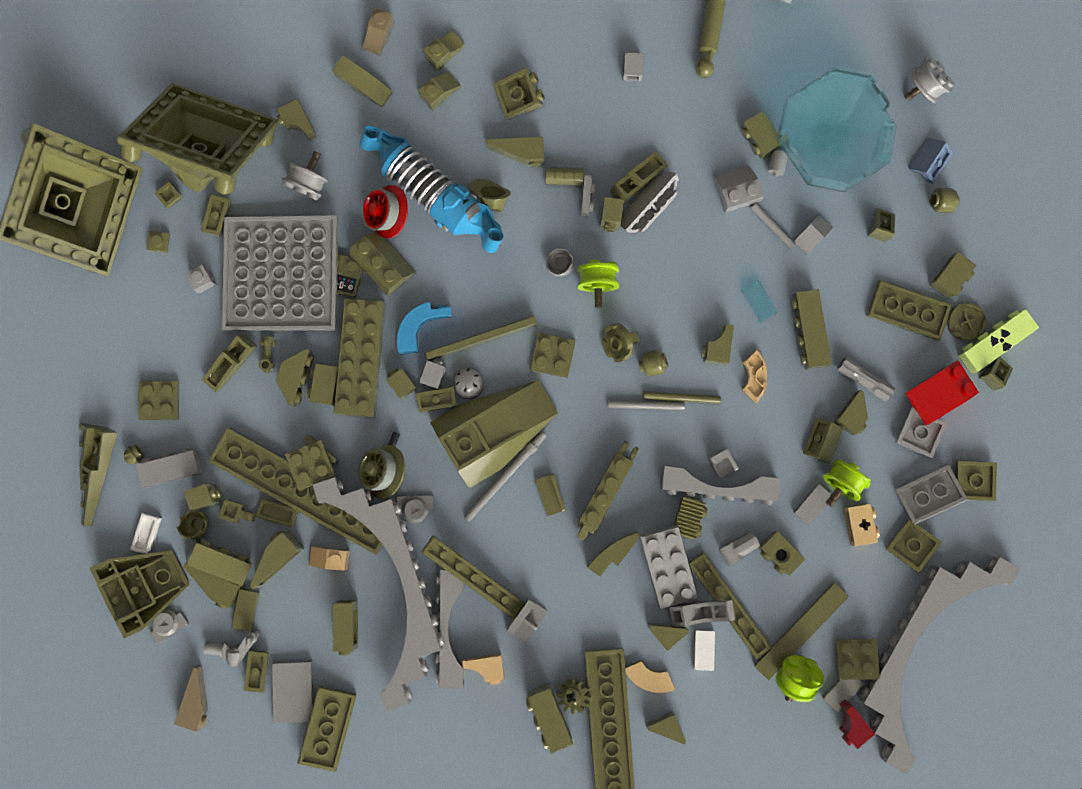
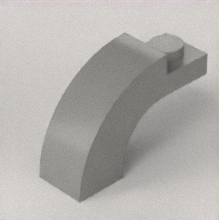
(702, 612)

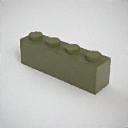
(811, 329)

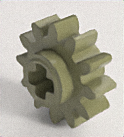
(567, 696)

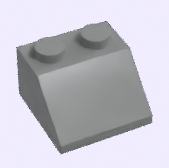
(738, 188)

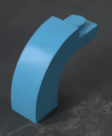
(413, 321)

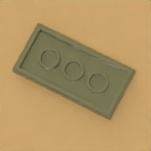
(909, 310)
(326, 728)

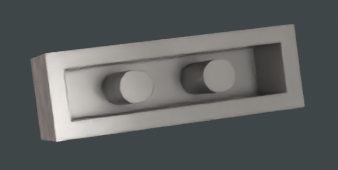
(168, 468)

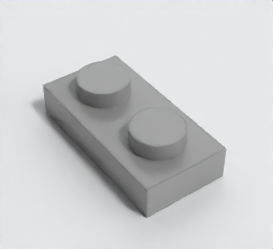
(588, 188)

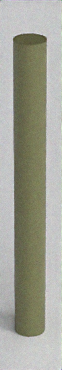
(682, 397)

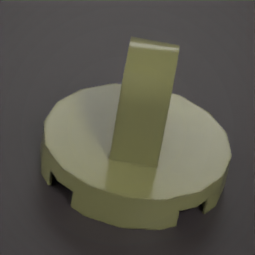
(619, 342)

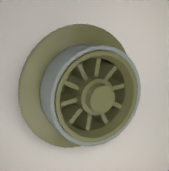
(382, 471)

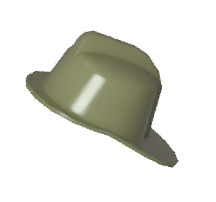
(490, 193)

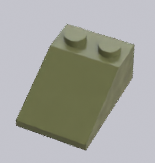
(276, 555)

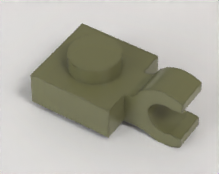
(234, 511)

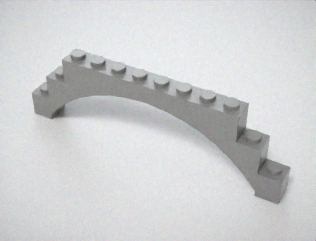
(933, 597)
(421, 633)

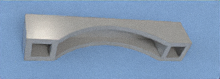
(760, 488)
(451, 669)

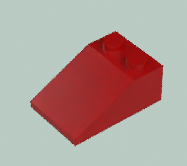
(942, 392)

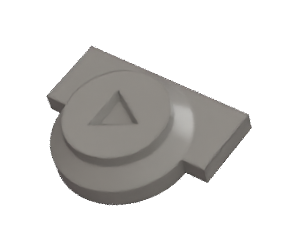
(415, 507)
(167, 624)

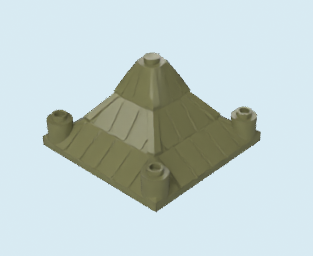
(197, 137)
(68, 200)

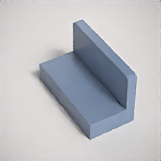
(931, 159)

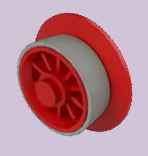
(385, 210)

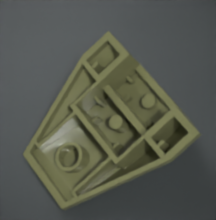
(139, 587)

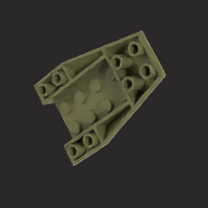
(493, 429)

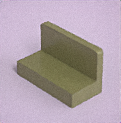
(823, 440)
(550, 495)

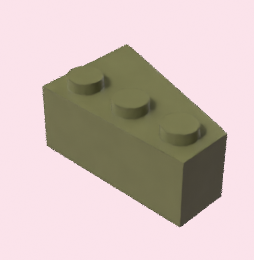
(218, 561)

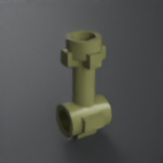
(266, 364)

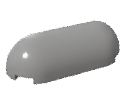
(650, 203)

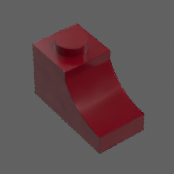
(854, 727)

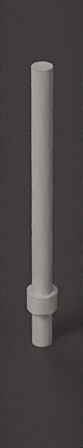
(530, 449)

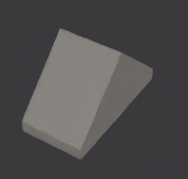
(813, 234)

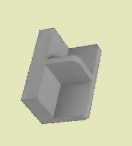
(526, 621)

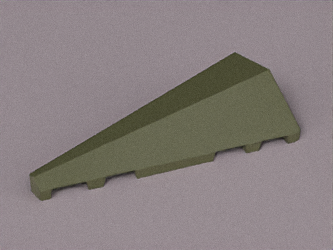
(96, 455)

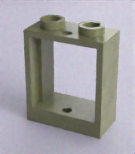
(345, 626)

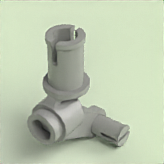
(232, 654)

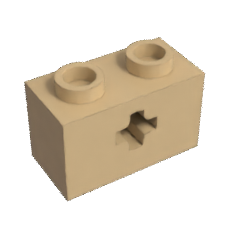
(856, 515)

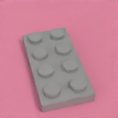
(669, 567)

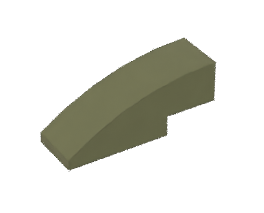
(362, 81)
(639, 177)
(229, 362)
(613, 553)

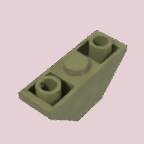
(293, 375)

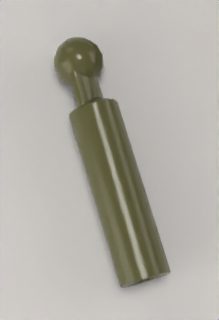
(710, 36)

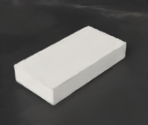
(145, 533)
(704, 650)

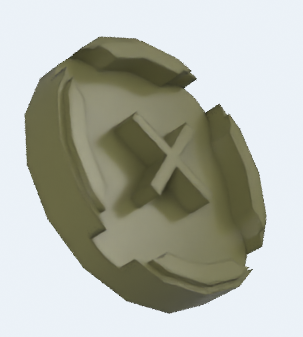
(966, 321)

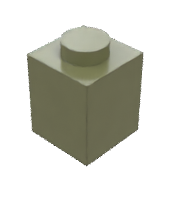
(400, 383)

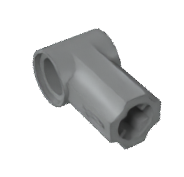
(735, 550)

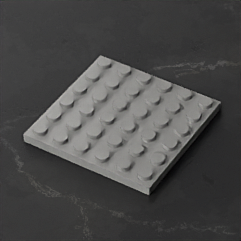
(280, 273)

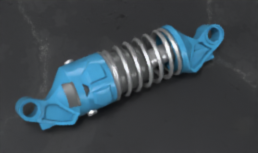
(443, 199)

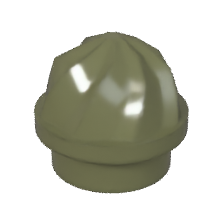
(133, 455)

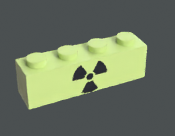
(998, 341)

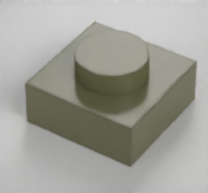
(168, 195)
(158, 241)

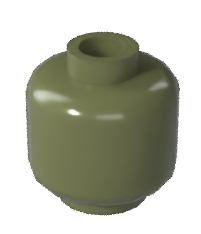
(944, 200)
(653, 363)

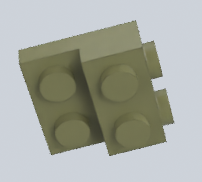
(519, 93)

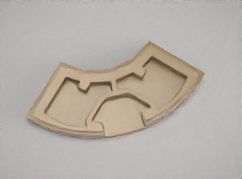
(757, 376)
(649, 680)

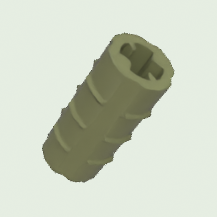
(564, 176)

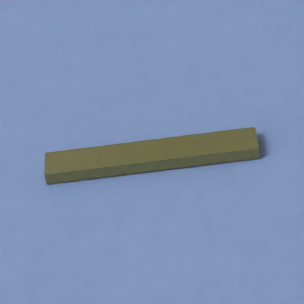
(481, 338)
(472, 577)
(719, 590)
(801, 630)

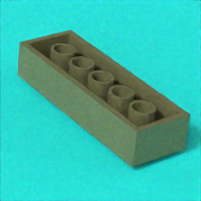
(359, 358)

